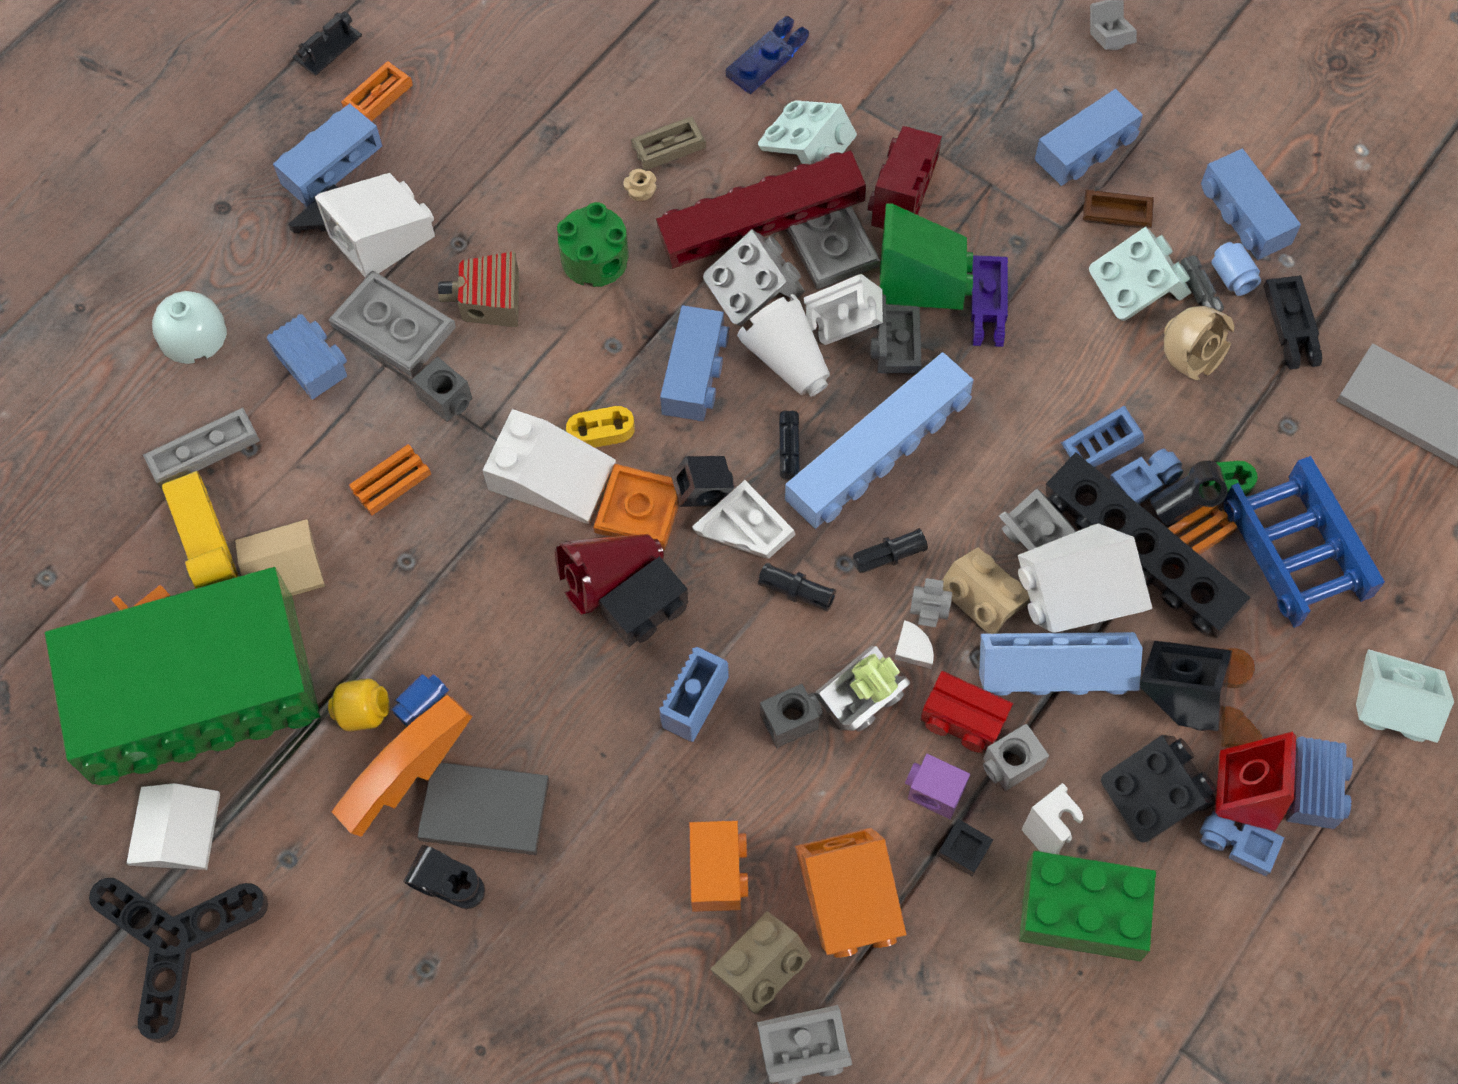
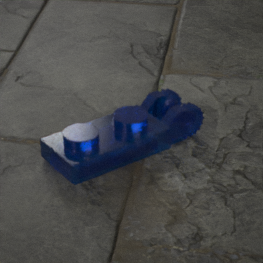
(766, 56)

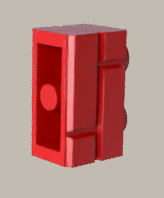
(965, 712)

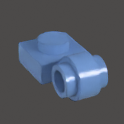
(1144, 481)
(1252, 845)

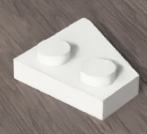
(745, 523)

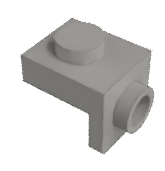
(1110, 26)

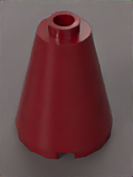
(601, 565)

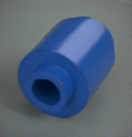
(419, 698)

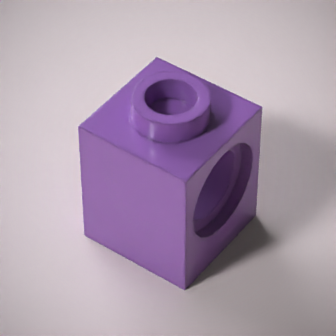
(936, 785)

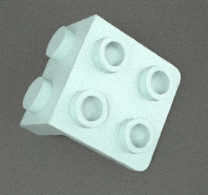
(809, 131)
(1139, 274)

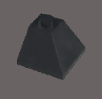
(1188, 683)

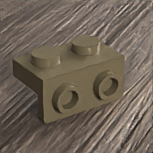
(762, 962)

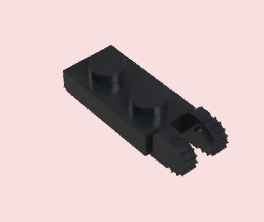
(1293, 319)

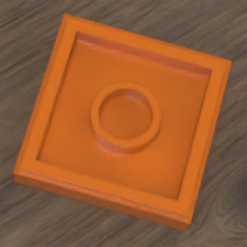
(637, 504)

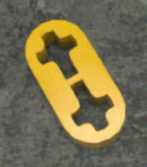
(601, 426)

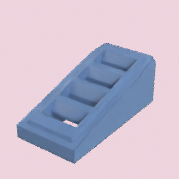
(1108, 423)

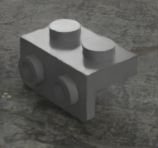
(897, 339)

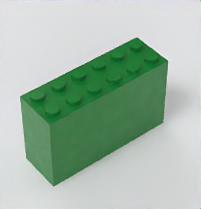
(181, 677)

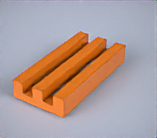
(381, 95)
(387, 474)
(1218, 517)

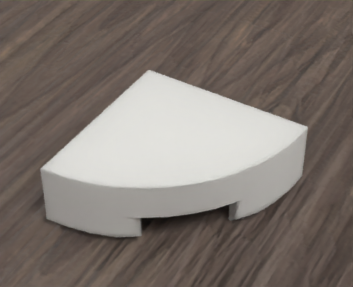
(914, 646)

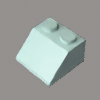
(1403, 697)

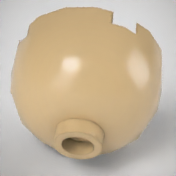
(1197, 340)

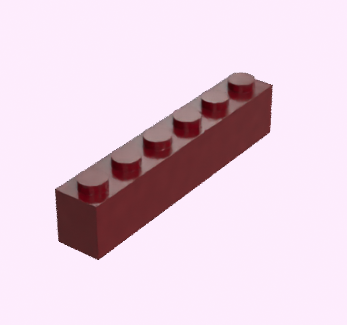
(761, 207)

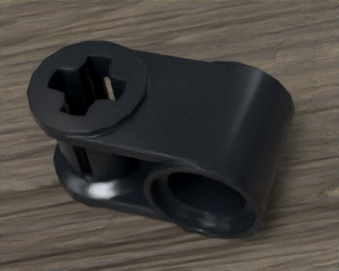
(440, 875)

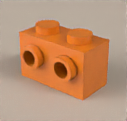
(715, 866)

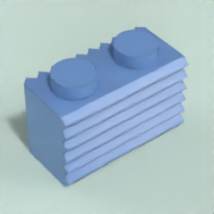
(307, 355)
(694, 694)
(1320, 783)

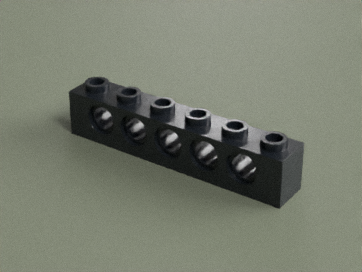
(1227, 600)

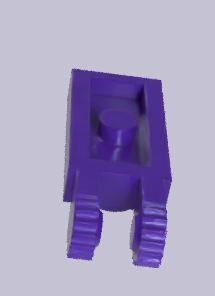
(989, 297)

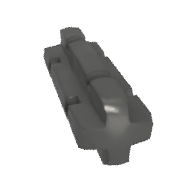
(1200, 284)

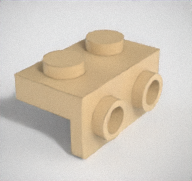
(984, 590)

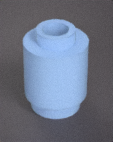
(1236, 268)

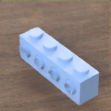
(1060, 662)

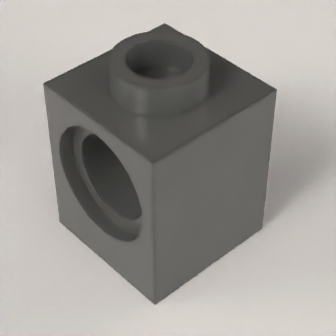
(437, 377)
(785, 730)

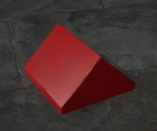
(1257, 781)

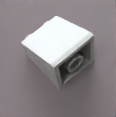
(375, 221)
(1084, 579)

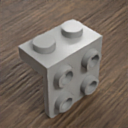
(751, 276)

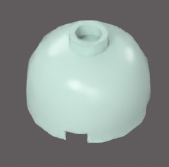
(188, 327)

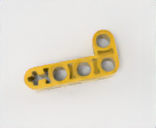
(199, 531)

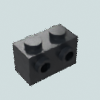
(644, 602)

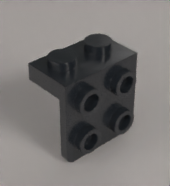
(1158, 787)

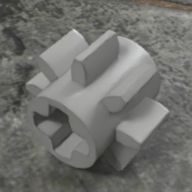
(931, 602)

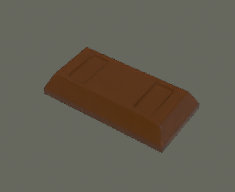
(1118, 209)

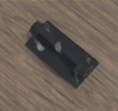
(328, 45)

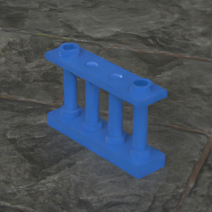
(1322, 513)

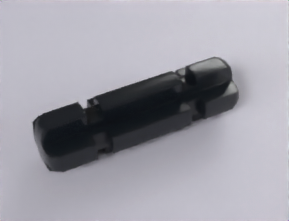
(789, 444)

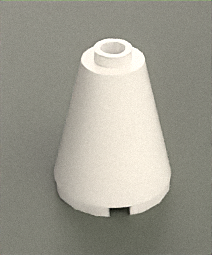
(787, 345)

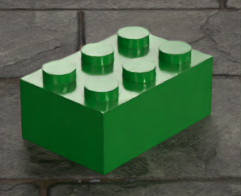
(1088, 906)

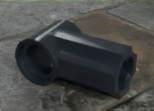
(1188, 495)

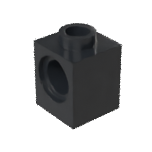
(702, 481)

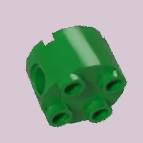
(593, 245)

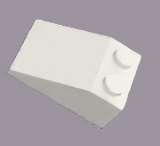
(547, 467)

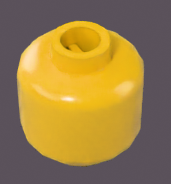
(359, 705)

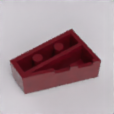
(906, 173)

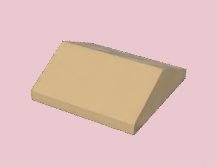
(287, 549)

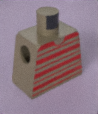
(485, 290)

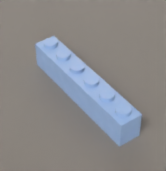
(878, 441)

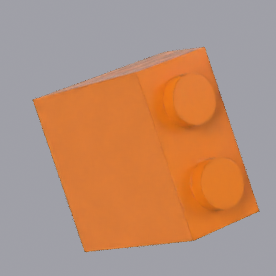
(851, 892)

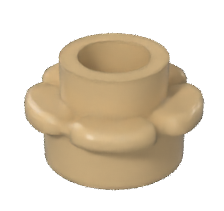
(641, 191)

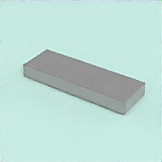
(201, 447)

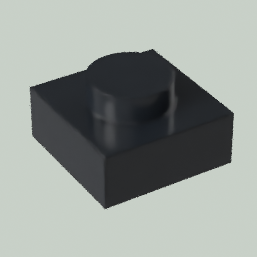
(965, 847)

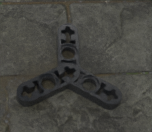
(173, 957)

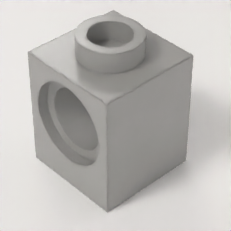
(1023, 744)

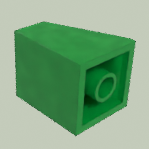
(923, 262)

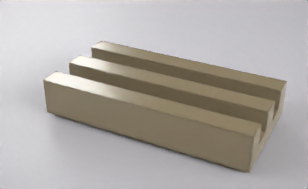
(671, 146)

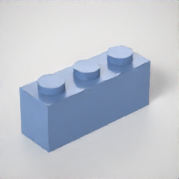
(1088, 137)
(328, 154)
(1250, 204)
(694, 363)

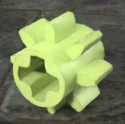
(874, 678)

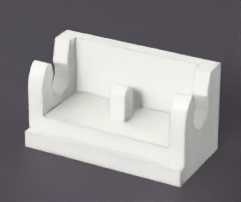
(844, 308)
(1044, 822)

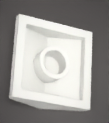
(173, 827)

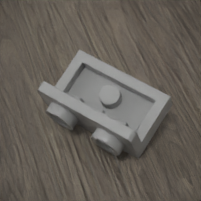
(1035, 522)
(845, 705)
(804, 1045)

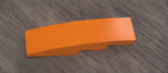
(410, 755)

